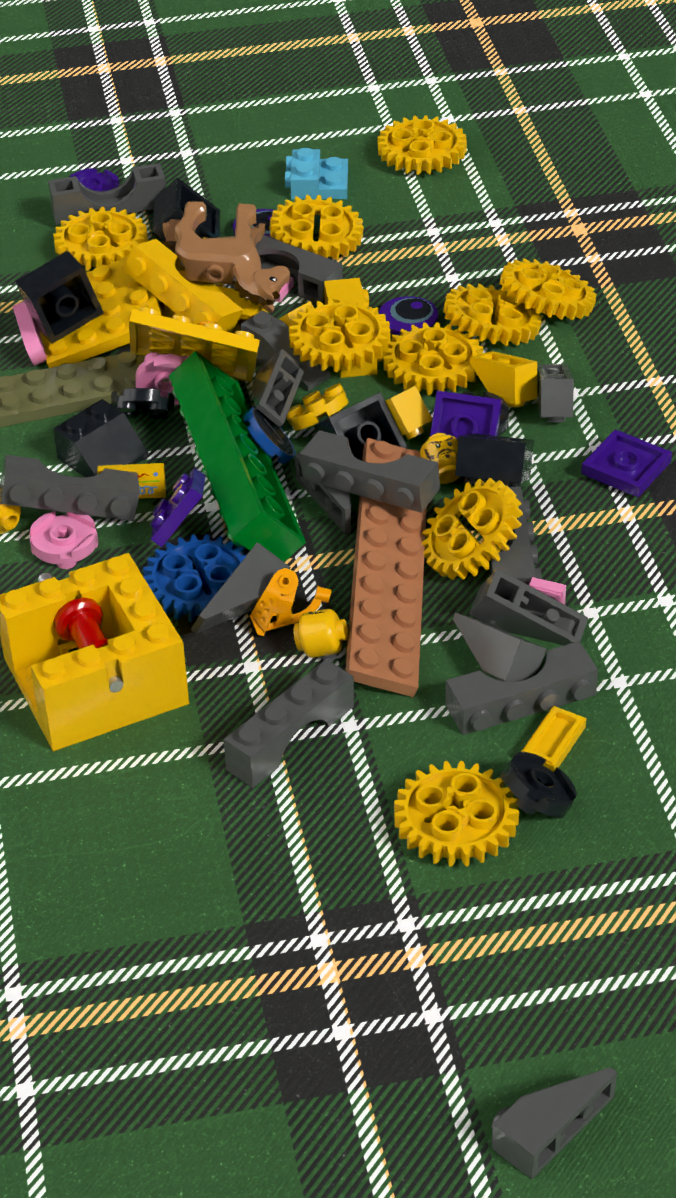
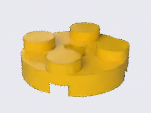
(317, 406)

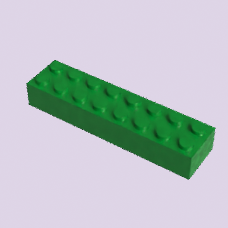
(237, 468)

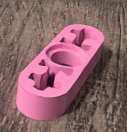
(30, 334)

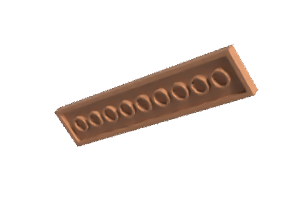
(386, 588)

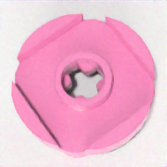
(155, 369)
(62, 550)

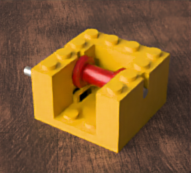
(125, 658)

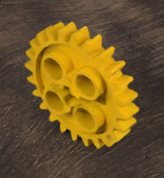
(422, 145)
(338, 229)
(99, 236)
(547, 289)
(473, 309)
(339, 334)
(431, 358)
(490, 510)
(456, 813)

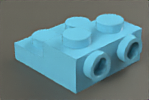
(315, 176)

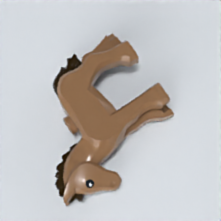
(225, 259)

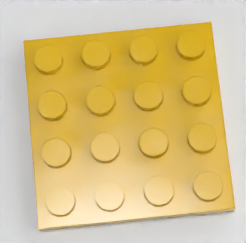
(117, 295)
(178, 336)

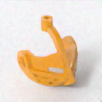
(278, 601)

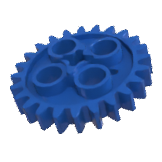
(179, 585)

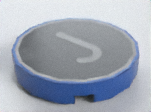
(269, 436)

